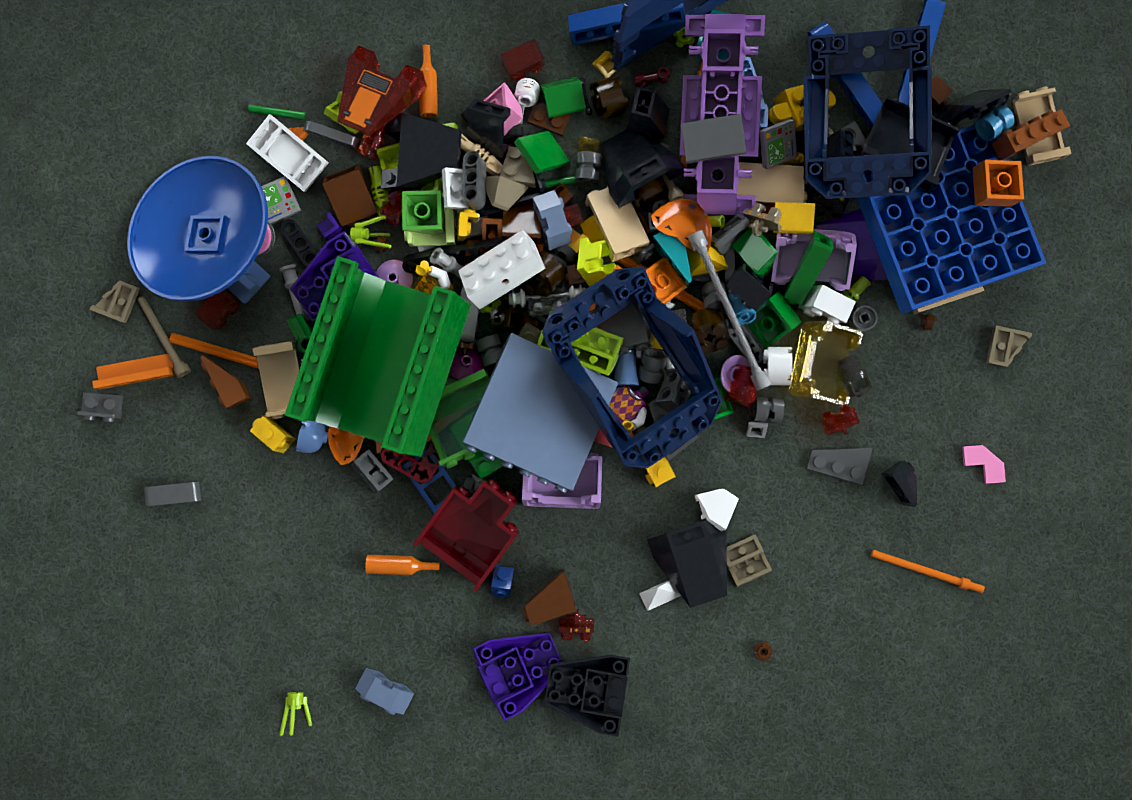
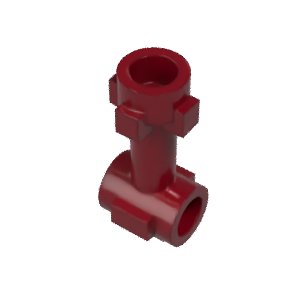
(662, 76)

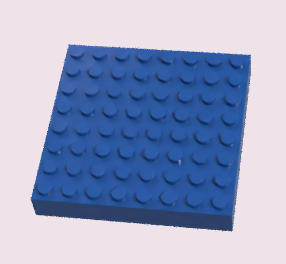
(943, 240)

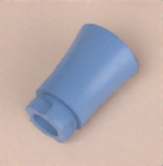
(626, 370)

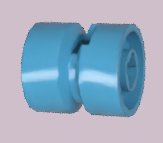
(994, 123)
(742, 313)

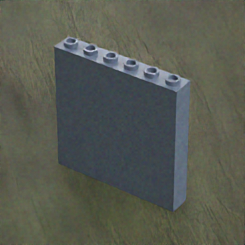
(535, 416)

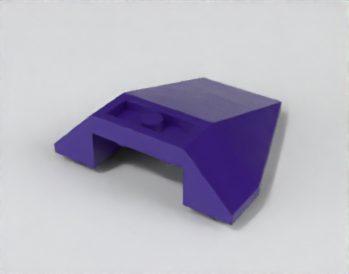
(867, 261)
(312, 283)
(515, 670)

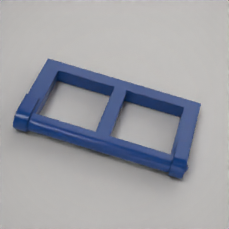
(420, 488)

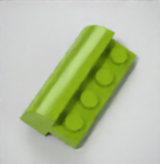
(595, 349)

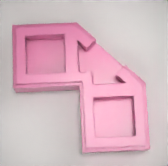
(992, 466)

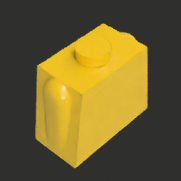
(272, 434)

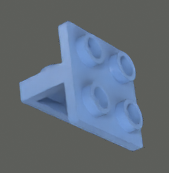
(249, 282)

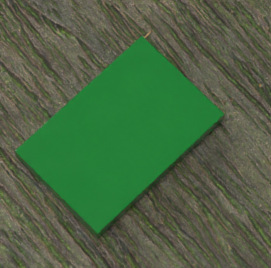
(541, 152)

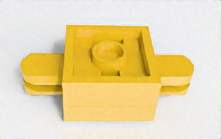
(790, 105)

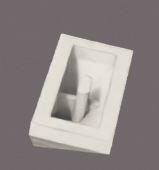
(659, 595)

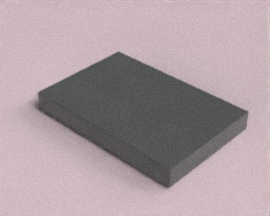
(714, 138)

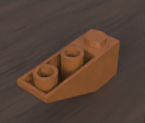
(230, 388)

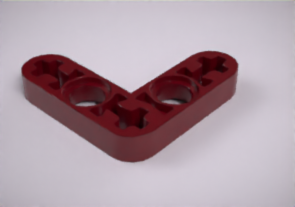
(424, 465)

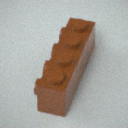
(1031, 134)

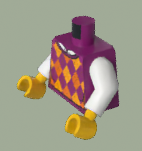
(629, 407)

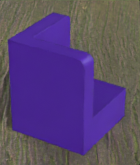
(330, 227)

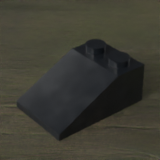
(749, 286)

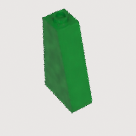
(808, 268)

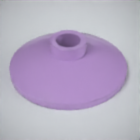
(395, 267)
(729, 367)

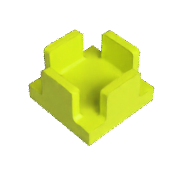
(590, 262)

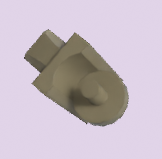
(762, 222)

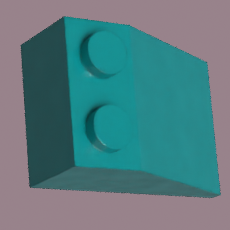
(675, 253)

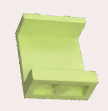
(446, 239)

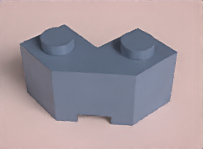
(552, 219)
(385, 693)

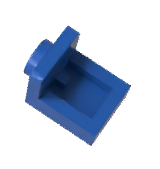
(502, 581)

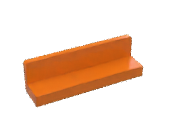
(134, 371)

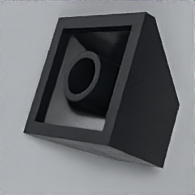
(903, 482)

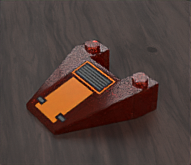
(373, 97)

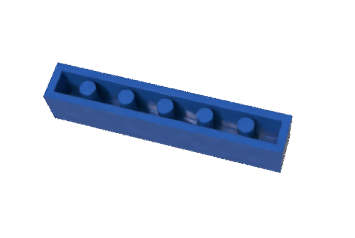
(605, 21)

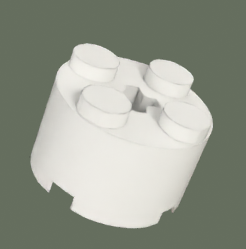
(778, 365)

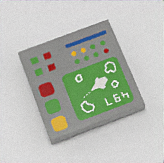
(778, 143)
(280, 200)

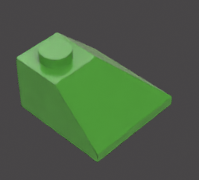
(423, 212)

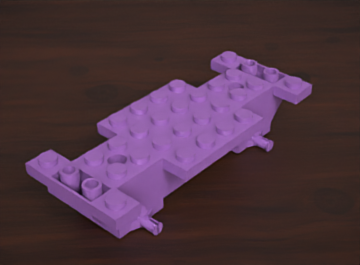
(722, 93)

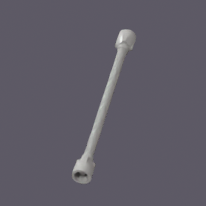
(699, 243)

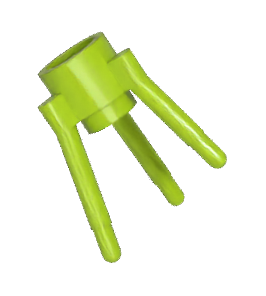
(360, 234)
(294, 702)

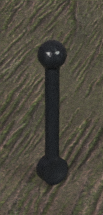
(589, 111)

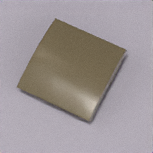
(742, 552)

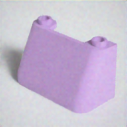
(837, 268)
(584, 495)

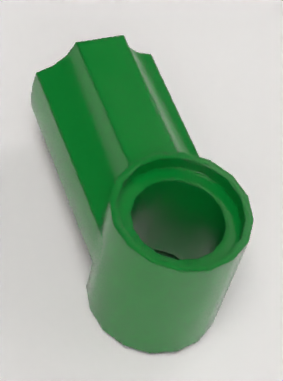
(300, 330)

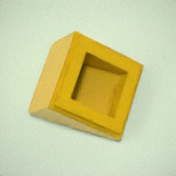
(604, 64)

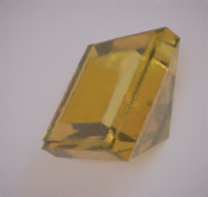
(588, 141)

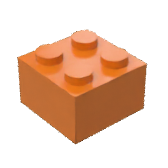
(998, 183)

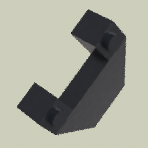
(423, 152)

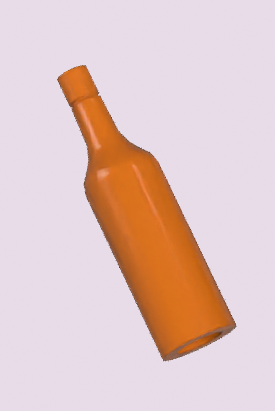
(428, 99)
(397, 565)

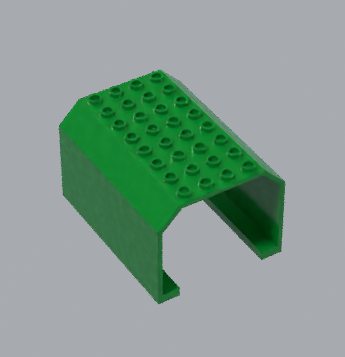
(378, 358)

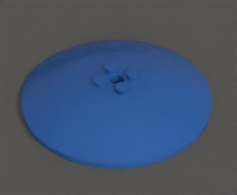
(168, 238)

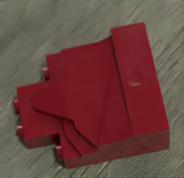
(471, 530)

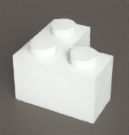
(828, 303)

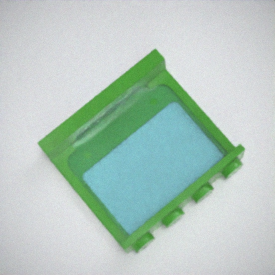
(454, 416)

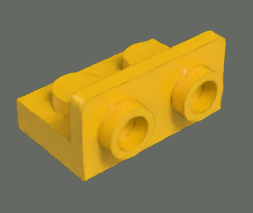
(464, 223)
(659, 472)

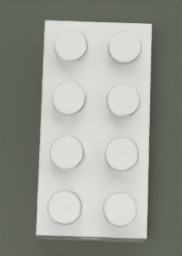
(501, 269)

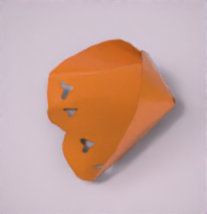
(682, 221)
(343, 444)

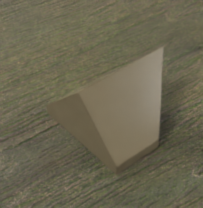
(503, 191)

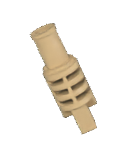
(493, 165)

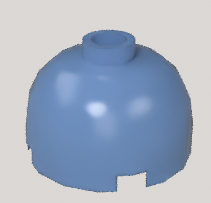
(311, 437)

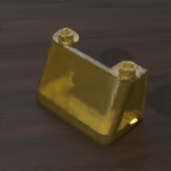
(816, 364)

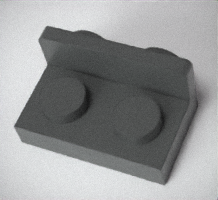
(102, 406)

